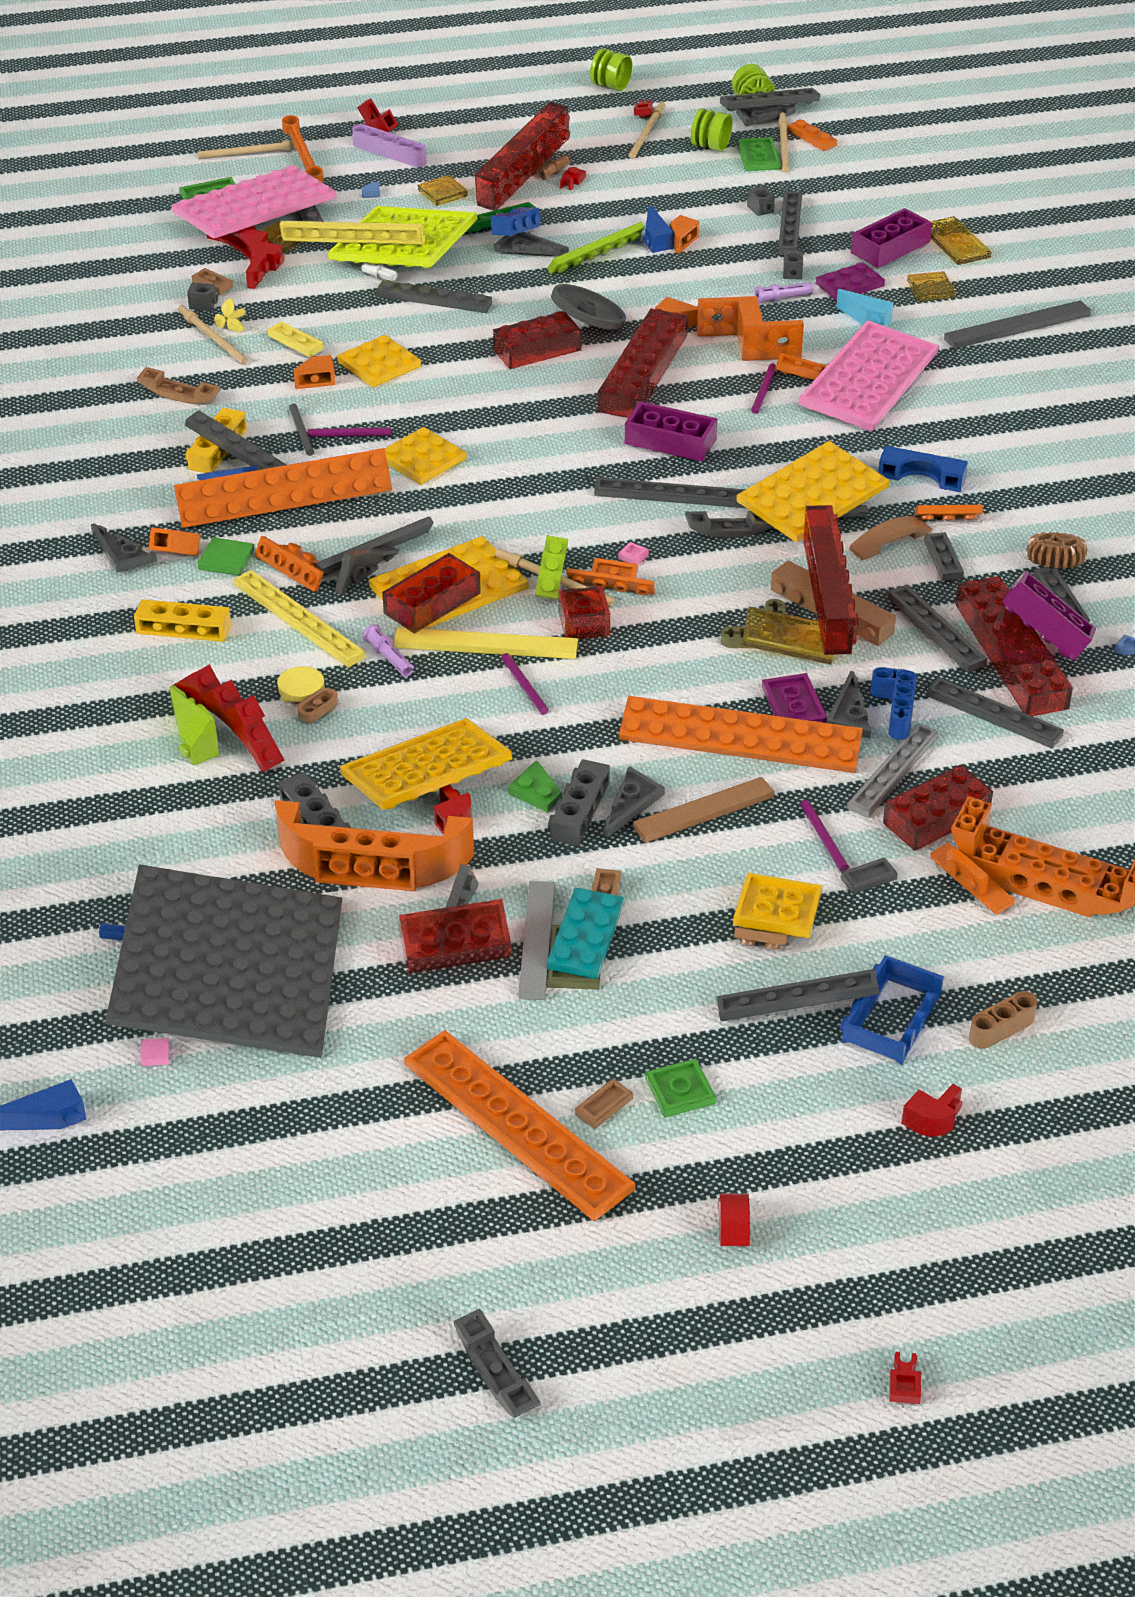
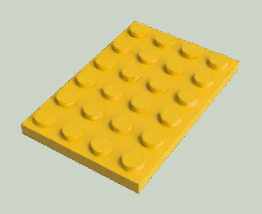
(817, 478)
(496, 575)
(425, 763)

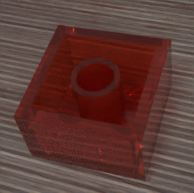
(584, 612)

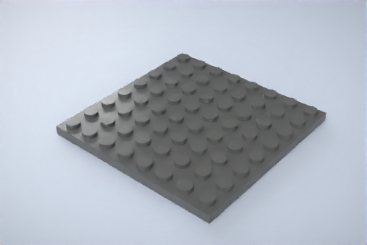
(226, 961)

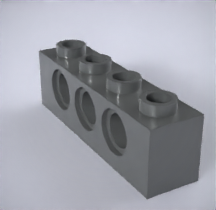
(579, 802)
(314, 805)

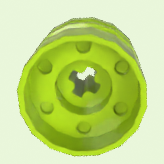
(611, 69)
(751, 79)
(711, 129)

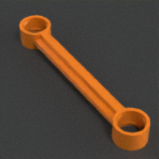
(291, 126)

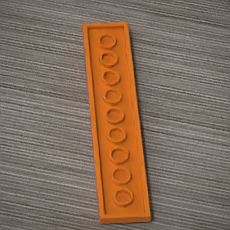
(282, 487)
(741, 734)
(520, 1125)

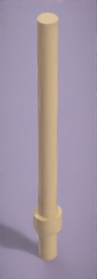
(656, 114)
(783, 126)
(286, 145)
(192, 318)
(517, 561)

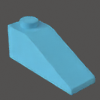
(864, 307)

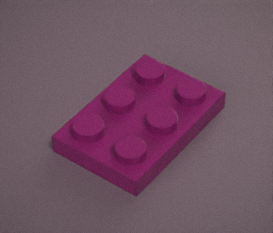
(855, 278)
(794, 698)

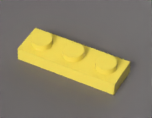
(295, 339)

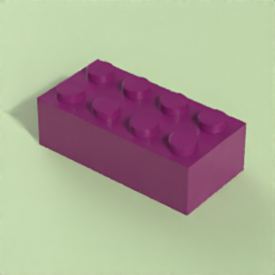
(891, 237)
(670, 431)
(1049, 616)

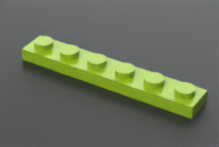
(594, 248)

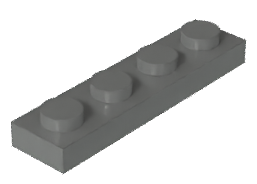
(1053, 581)

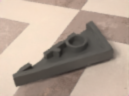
(757, 115)
(529, 243)
(121, 551)
(361, 564)
(850, 707)
(634, 796)
(463, 887)

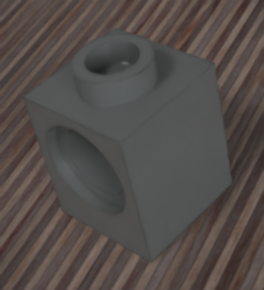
(760, 200)
(792, 264)
(202, 296)

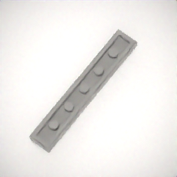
(892, 770)
(536, 940)

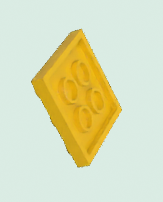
(379, 360)
(423, 455)
(777, 905)

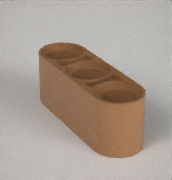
(1003, 1019)

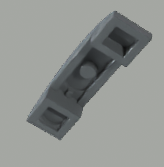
(726, 527)
(493, 1365)

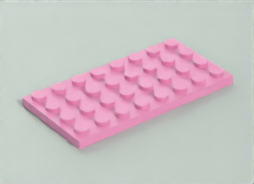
(253, 201)
(868, 375)

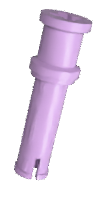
(776, 292)
(383, 645)

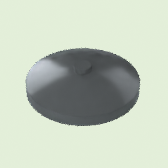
(588, 306)

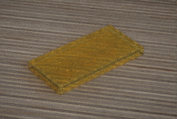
(958, 241)
(784, 635)

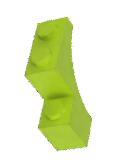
(551, 567)

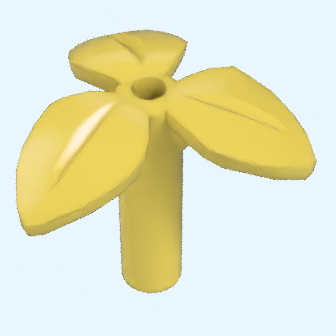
(230, 316)

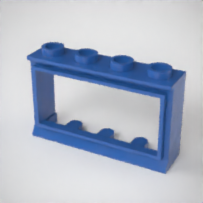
(908, 976)

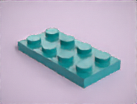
(585, 933)

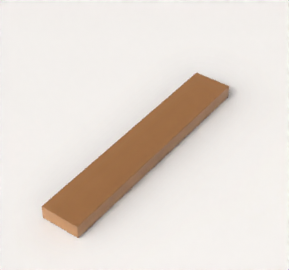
(703, 809)

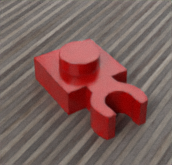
(643, 109)
(572, 176)
(905, 1381)

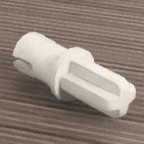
(379, 271)

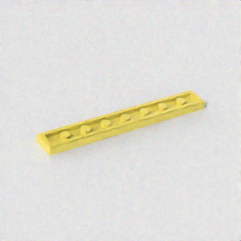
(352, 232)
(300, 618)
(487, 643)

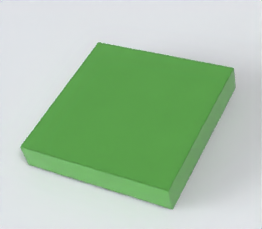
(226, 556)
(680, 1087)

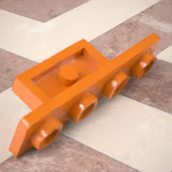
(291, 562)
(613, 575)
(972, 878)

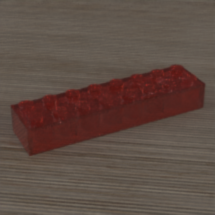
(522, 156)
(642, 362)
(829, 580)
(1013, 648)

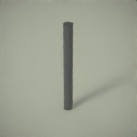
(301, 429)

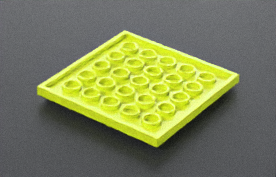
(440, 230)

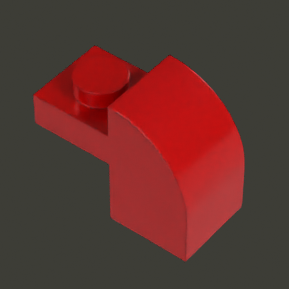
(383, 121)
(451, 805)
(932, 1116)
(734, 1219)

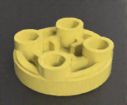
(299, 683)

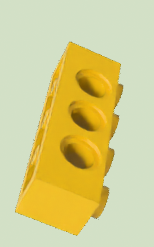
(206, 456)
(182, 620)

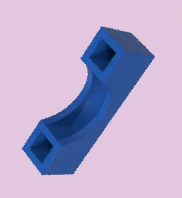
(946, 471)

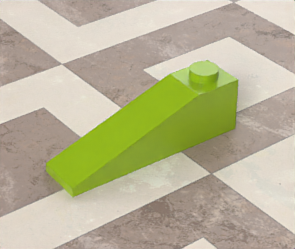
(195, 728)

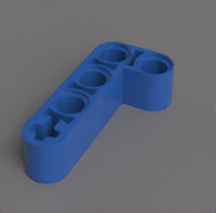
(900, 687)

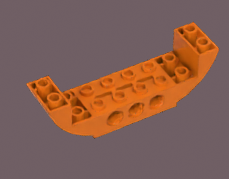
(373, 856)
(1041, 869)

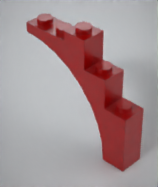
(259, 251)
(240, 715)

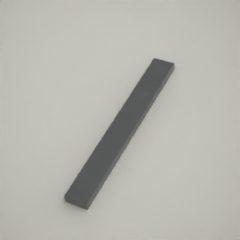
(1017, 324)
(667, 492)

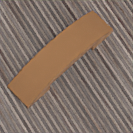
(155, 381)
(887, 532)

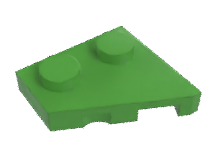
(536, 788)

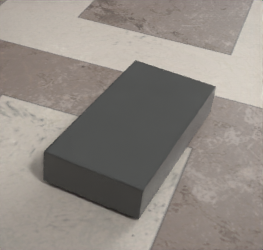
(869, 875)

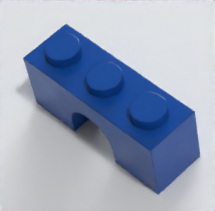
(516, 221)

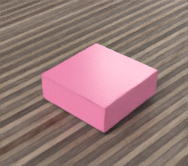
(633, 553)
(155, 1052)

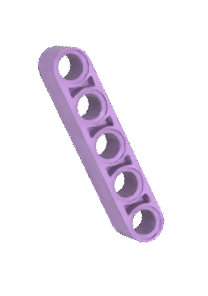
(389, 145)

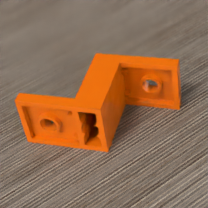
(743, 318)

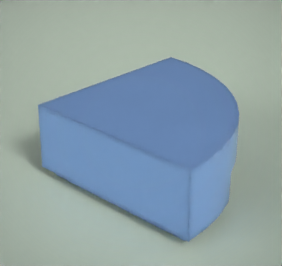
(371, 190)
(1125, 646)

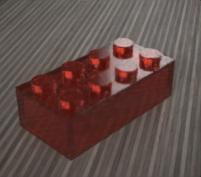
(536, 339)
(431, 592)
(931, 808)
(454, 936)

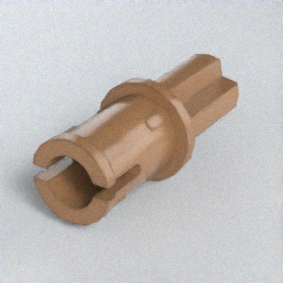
(553, 167)

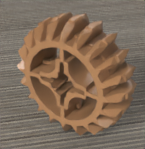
(1056, 550)

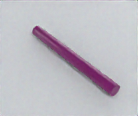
(763, 388)
(343, 432)
(525, 684)
(824, 835)

